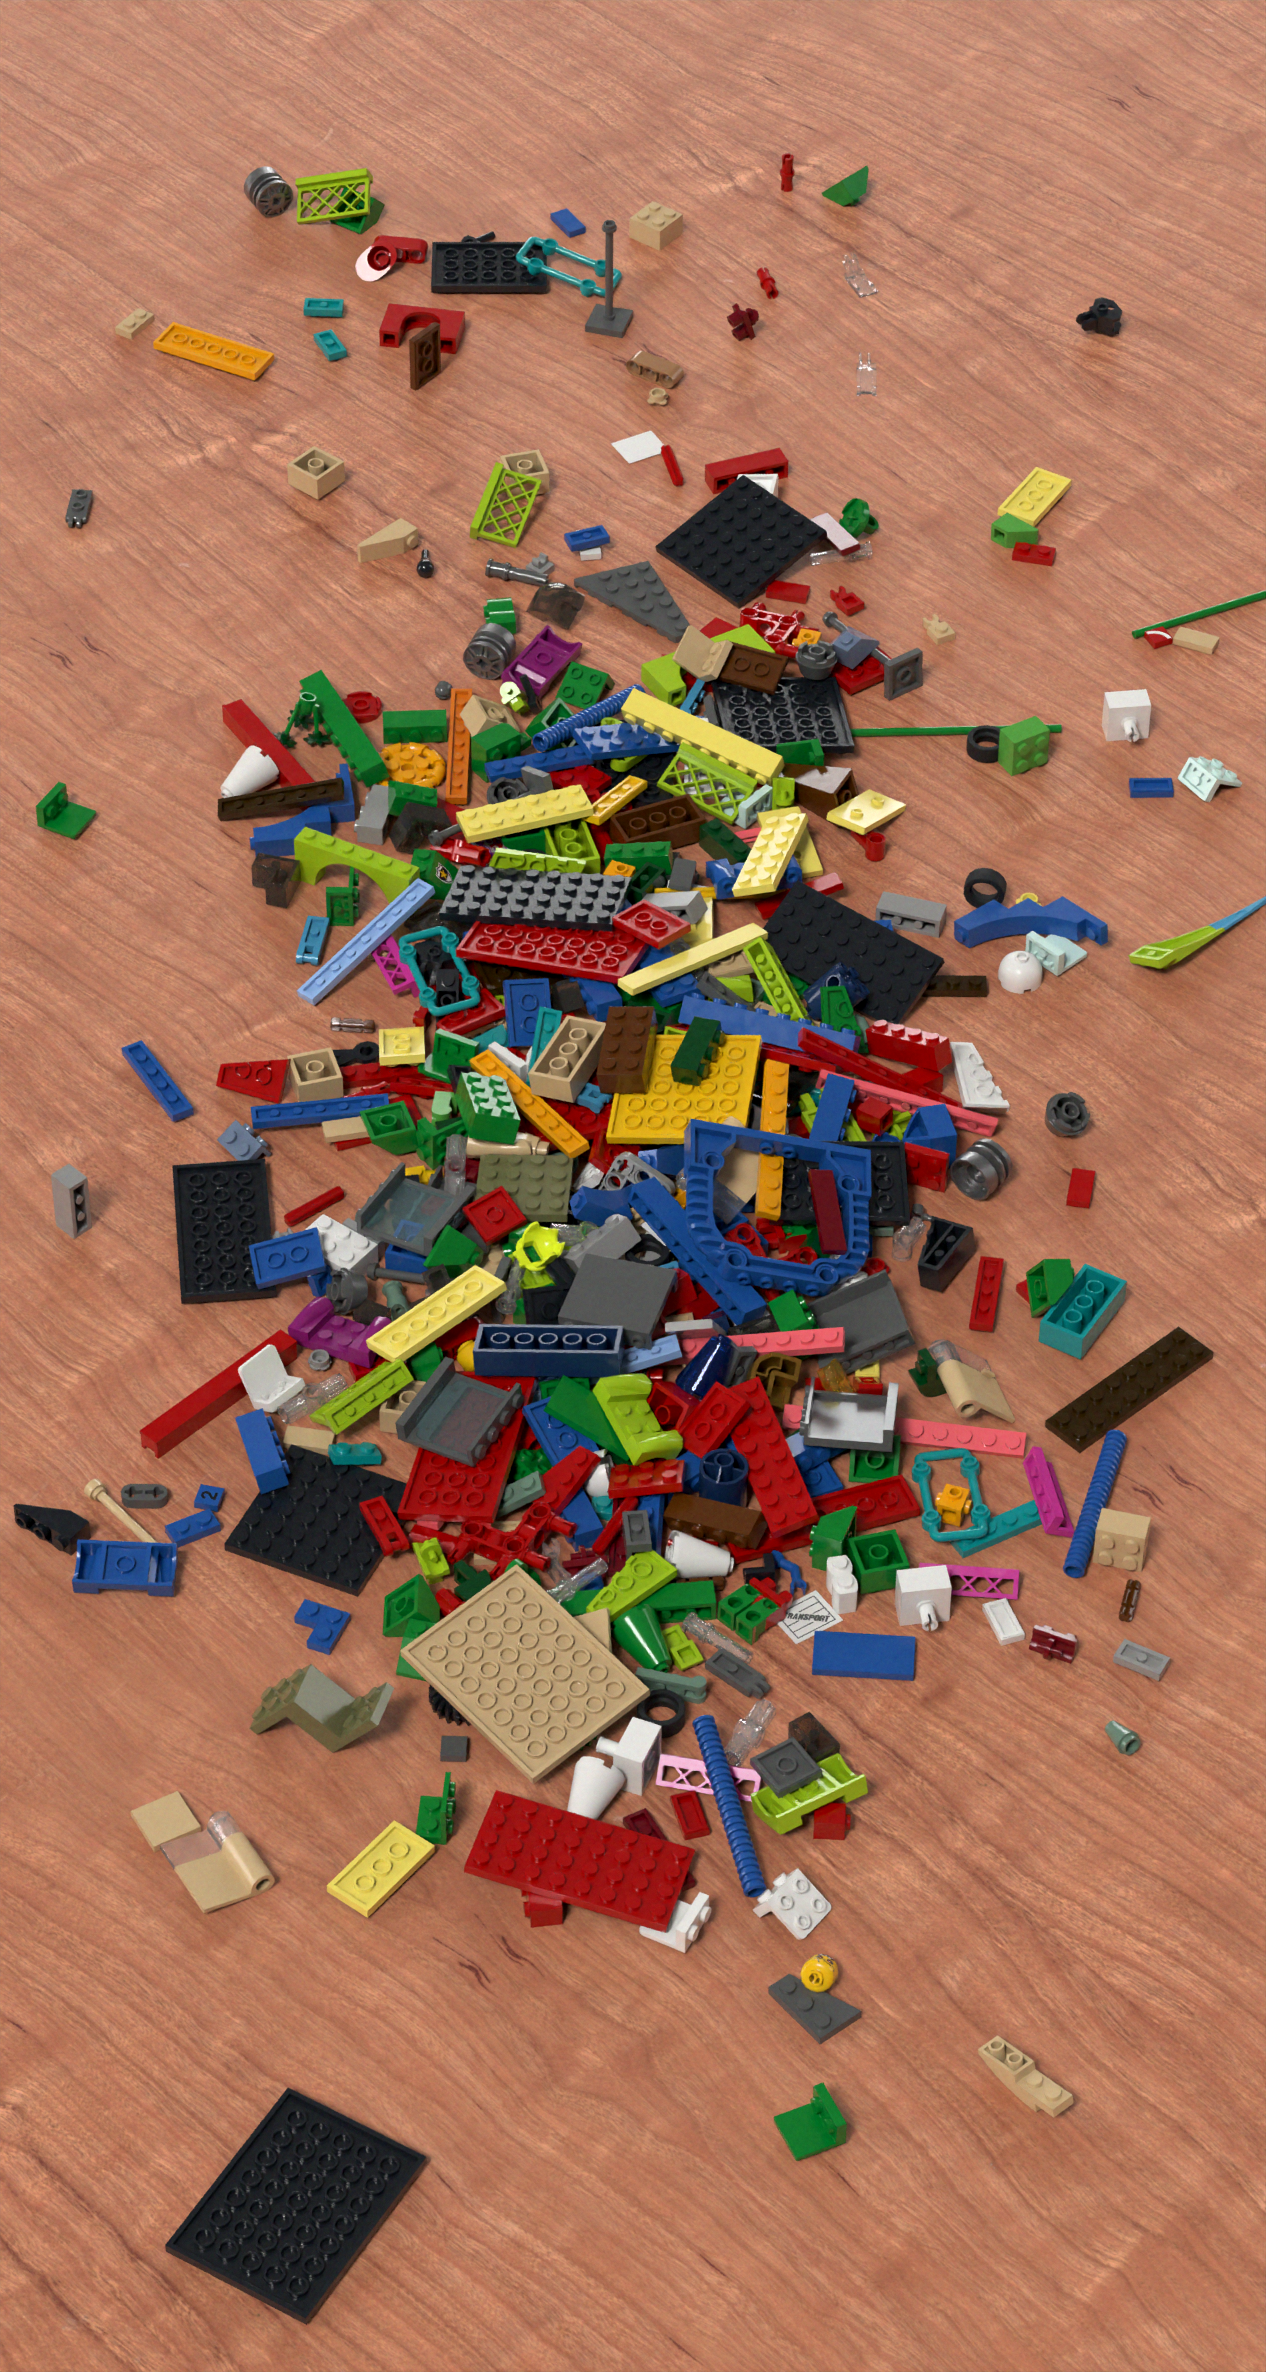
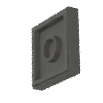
(786, 1767)

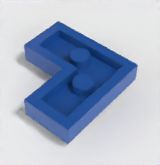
(326, 1622)

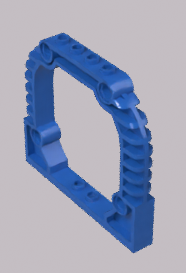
(704, 1156)

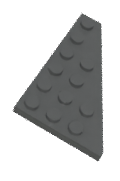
(639, 595)

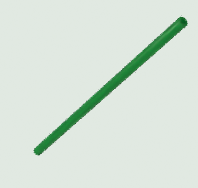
(1202, 613)
(925, 731)

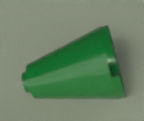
(642, 1638)

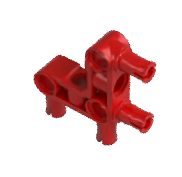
(781, 627)
(753, 1244)
(517, 1544)

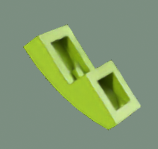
(682, 1652)

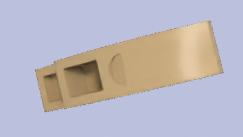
(1022, 2078)

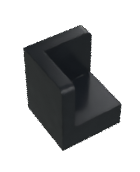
(761, 1573)

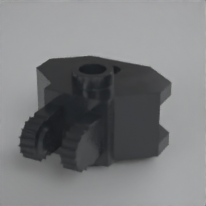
(1101, 318)
(432, 957)

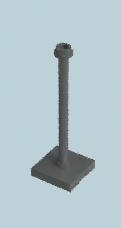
(606, 318)
(900, 673)
(535, 782)
(502, 1272)

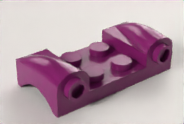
(542, 661)
(342, 1338)

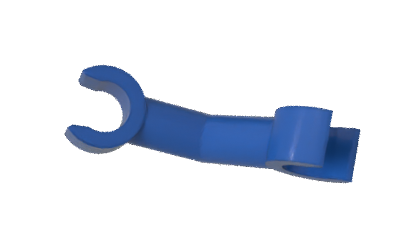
(797, 1582)

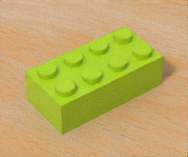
(574, 841)

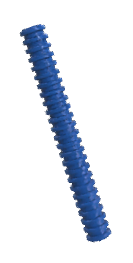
(586, 718)
(1095, 1500)
(729, 1806)

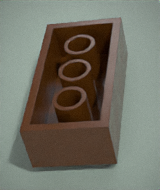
(662, 821)
(627, 1050)

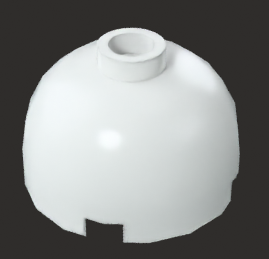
(1020, 972)
(598, 1480)

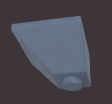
(853, 647)

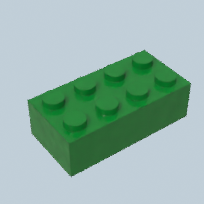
(487, 1108)

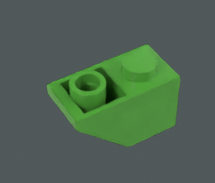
(1009, 530)

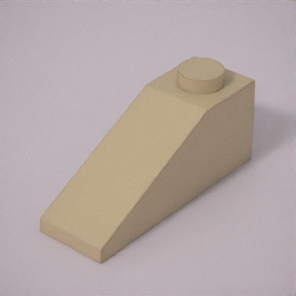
(388, 542)

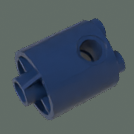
(837, 976)
(724, 1477)

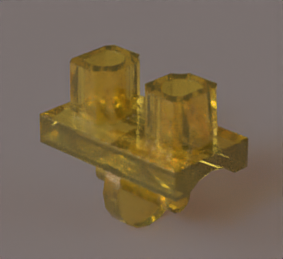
(834, 1378)

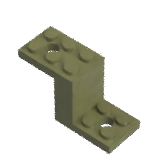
(321, 1708)

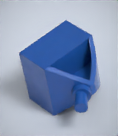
(932, 1129)

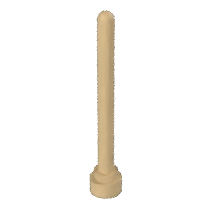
(97, 1491)

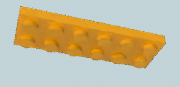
(213, 351)

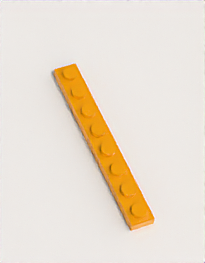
(532, 1106)
(774, 1121)

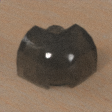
(556, 603)

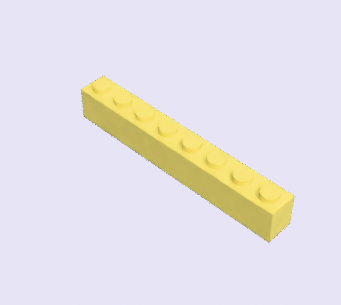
(712, 740)

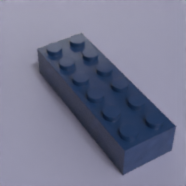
(548, 1350)

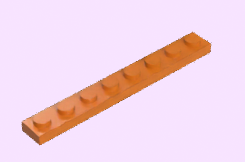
(458, 749)

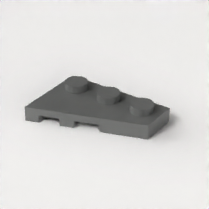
(816, 2012)

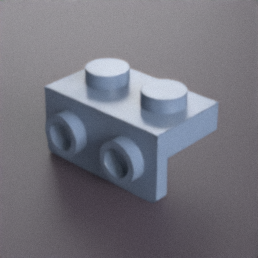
(242, 1143)

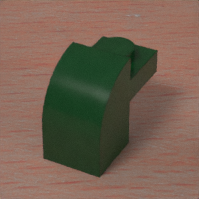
(926, 1376)
(469, 1580)

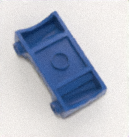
(725, 875)
(125, 1566)

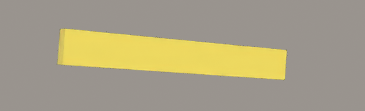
(691, 959)

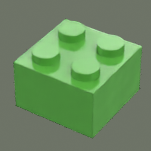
(1023, 745)

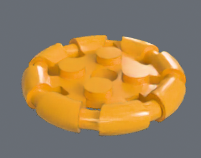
(409, 766)

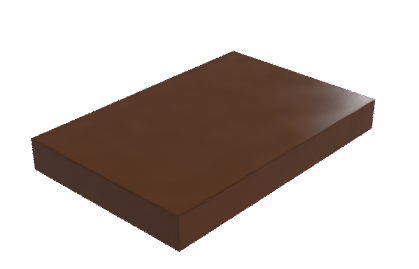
(425, 356)
(753, 668)

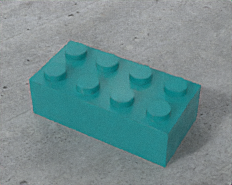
(1082, 1311)

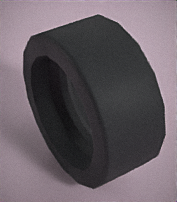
(981, 734)
(987, 876)
(649, 1243)
(668, 1699)

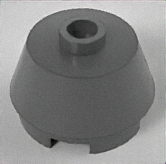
(816, 660)
(504, 790)
(1066, 1114)
(346, 1290)

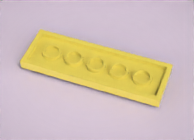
(524, 813)
(770, 855)
(436, 1314)

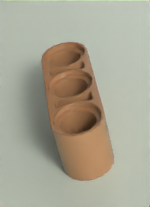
(654, 369)

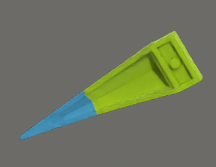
(1170, 951)

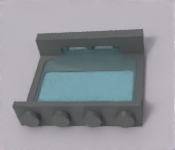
(411, 1212)
(457, 1415)

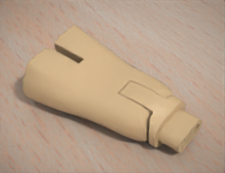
(524, 1145)

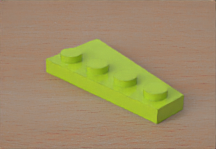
(524, 860)
(635, 1582)

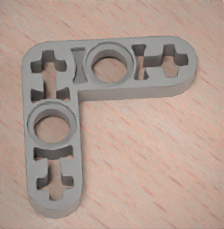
(632, 1173)

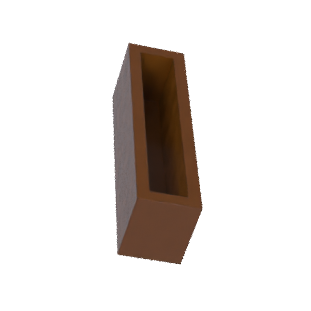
(715, 1520)

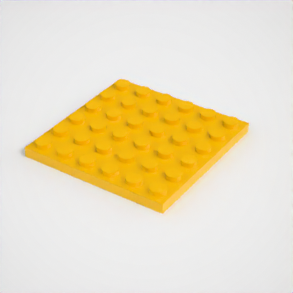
(668, 1105)

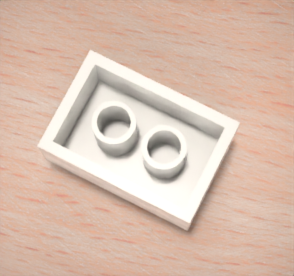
(344, 1246)

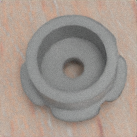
(319, 1360)

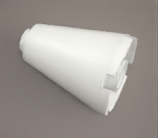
(250, 774)
(696, 1558)
(593, 1787)

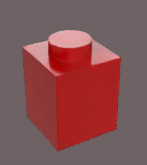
(874, 1116)
(831, 1821)

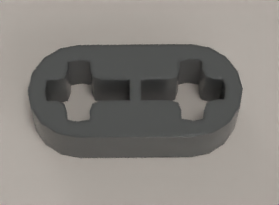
(144, 1496)

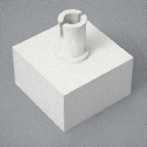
(1126, 715)
(923, 1596)
(635, 1754)

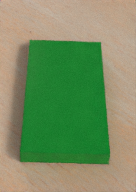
(582, 1412)

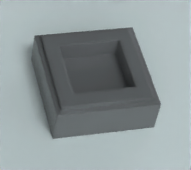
(453, 1748)

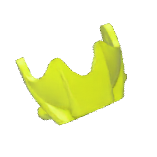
(545, 1244)

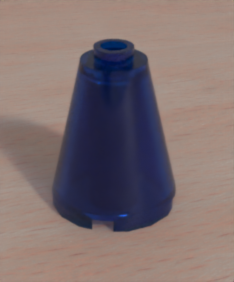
(706, 1367)

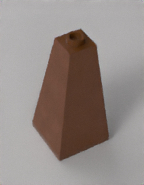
(821, 787)

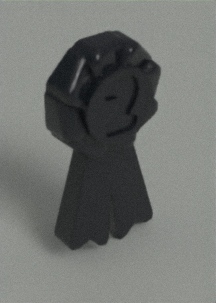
(363, 1052)

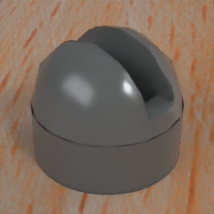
(443, 690)

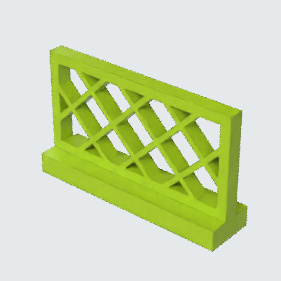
(346, 179)
(489, 498)
(715, 772)
(363, 1396)

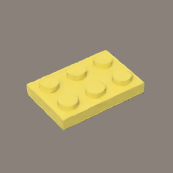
(401, 1046)

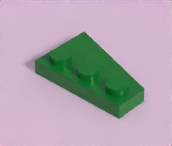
(838, 1011)

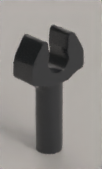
(483, 238)
(533, 700)

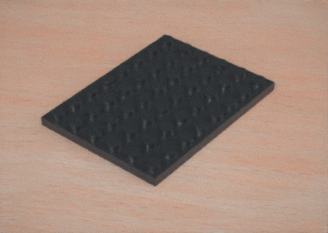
(296, 2205)

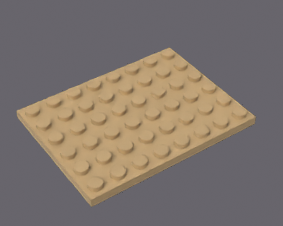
(525, 1673)

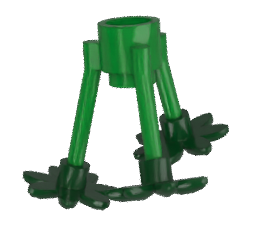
(301, 715)

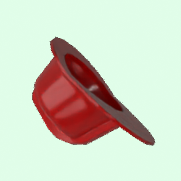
(376, 260)

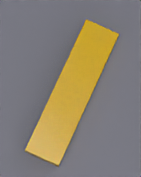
(616, 799)

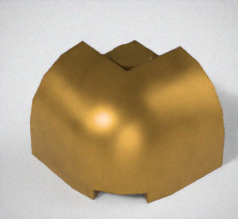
(777, 1375)

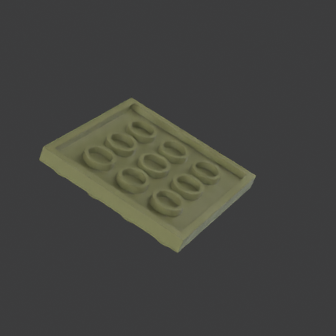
(535, 1183)

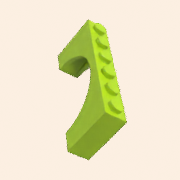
(665, 676)
(318, 850)

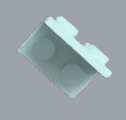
(1205, 776)
(759, 802)
(1054, 952)

